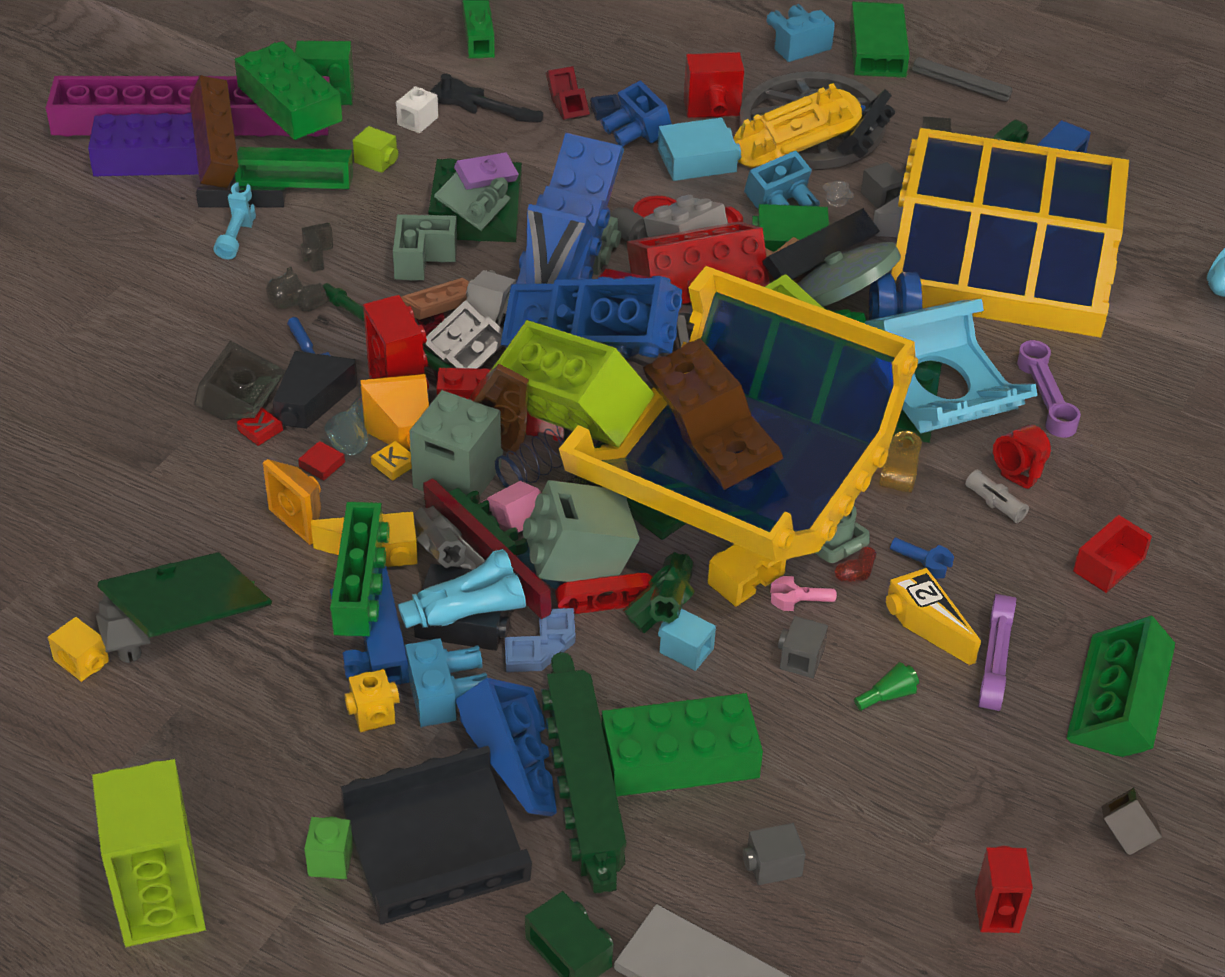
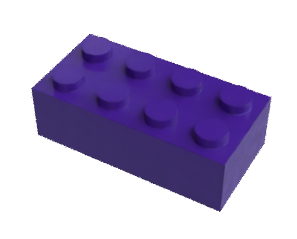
(143, 145)

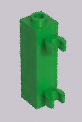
(478, 28)

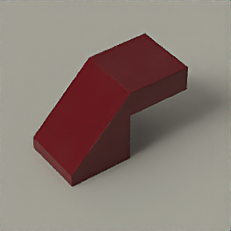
(565, 93)

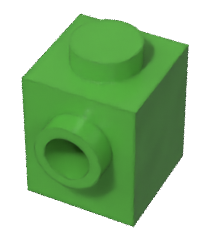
(329, 847)

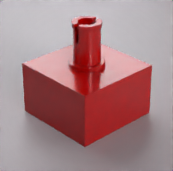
(713, 84)

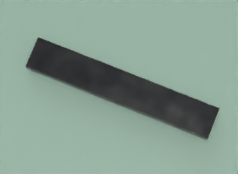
(813, 249)

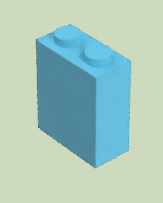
(698, 149)

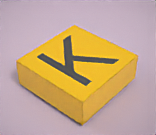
(392, 460)

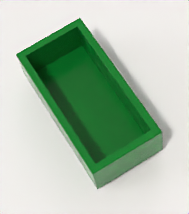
(288, 90)
(682, 744)

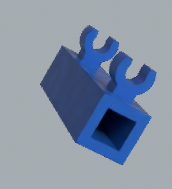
(384, 645)

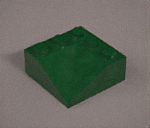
(503, 225)

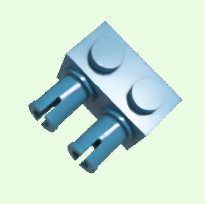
(801, 33)
(779, 181)
(432, 682)

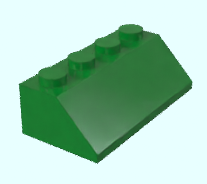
(1123, 688)

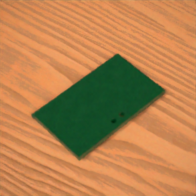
(183, 594)

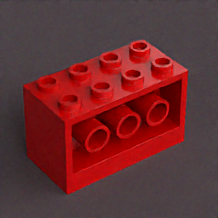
(681, 256)

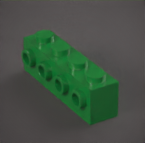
(358, 569)

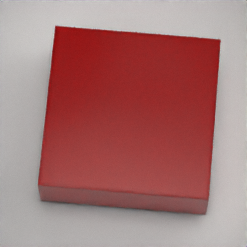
(321, 460)

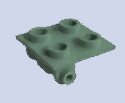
(474, 204)

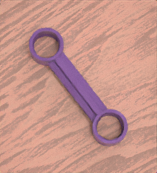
(1048, 389)
(997, 652)

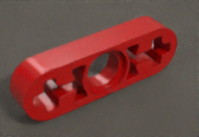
(585, 598)

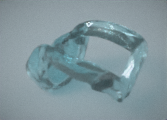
(349, 432)

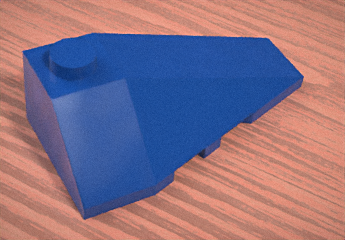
(510, 723)

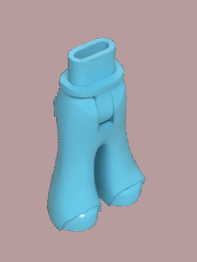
(482, 590)

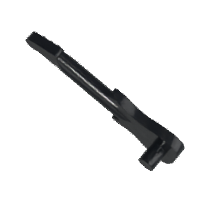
(456, 92)

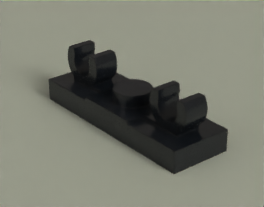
(874, 114)

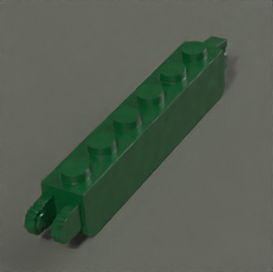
(585, 772)

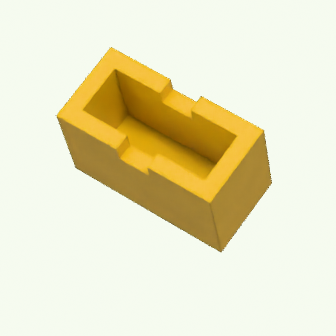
(740, 570)

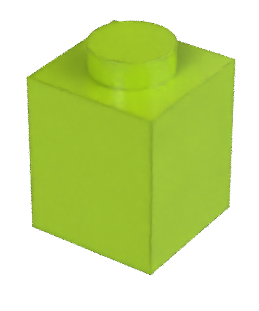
(375, 149)

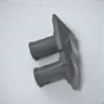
(119, 631)

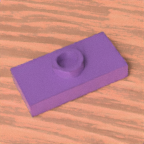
(482, 170)

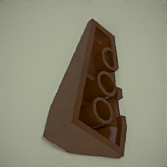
(509, 394)

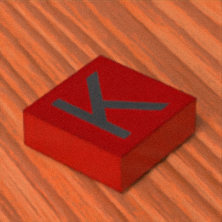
(260, 428)

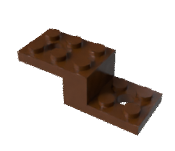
(712, 413)

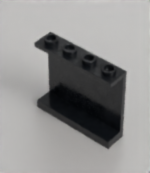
(433, 834)

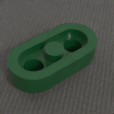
(1014, 132)

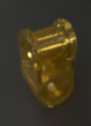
(902, 462)

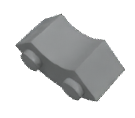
(489, 294)

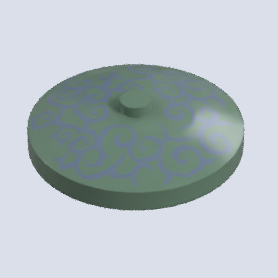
(849, 271)

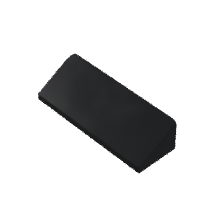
(261, 196)

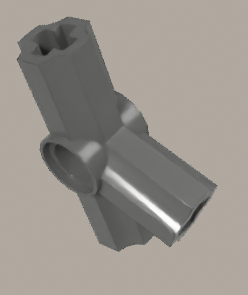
(444, 540)

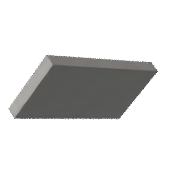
(677, 948)

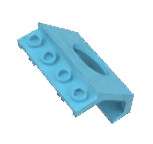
(948, 336)

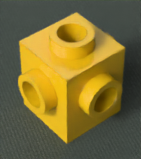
(372, 700)

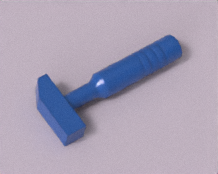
(301, 335)

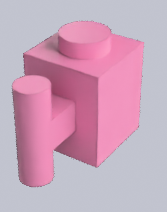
(513, 505)

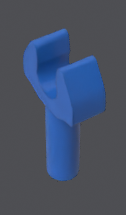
(930, 559)

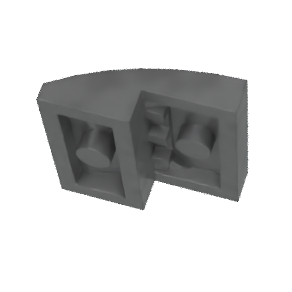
(465, 338)

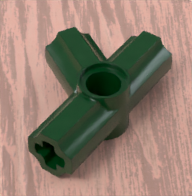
(665, 595)

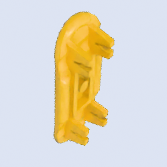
(797, 125)

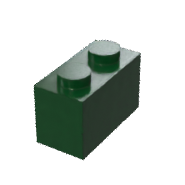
(568, 938)

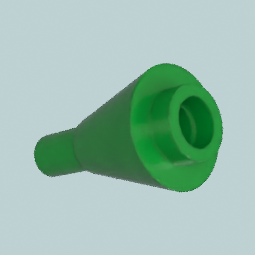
(896, 683)

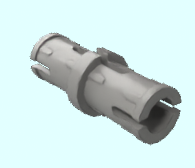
(1011, 507)

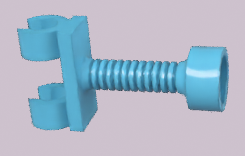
(227, 245)

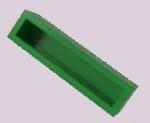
(294, 167)

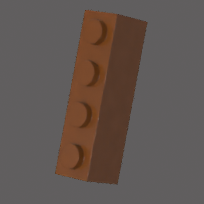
(213, 132)

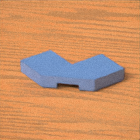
(535, 652)

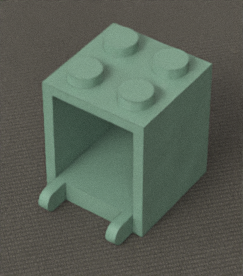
(456, 444)
(579, 532)

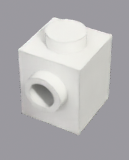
(417, 109)

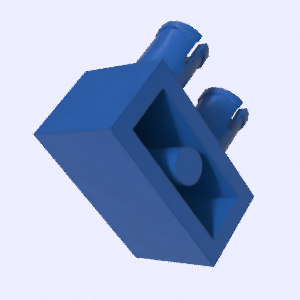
(641, 112)

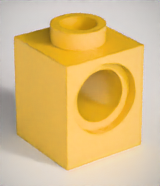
(78, 649)

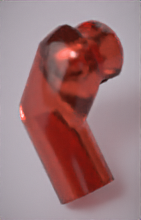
(857, 569)

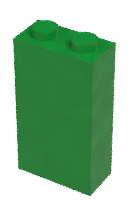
(879, 39)

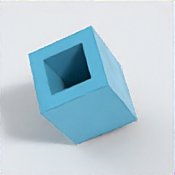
(687, 639)

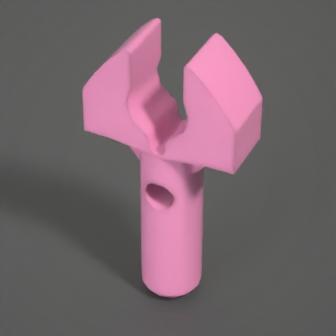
(795, 593)

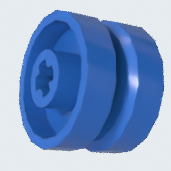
(893, 297)

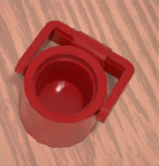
(1022, 451)

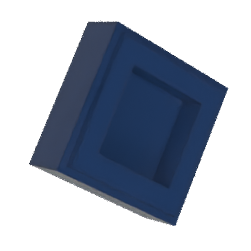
(604, 105)

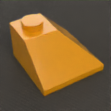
(393, 406)
(292, 497)

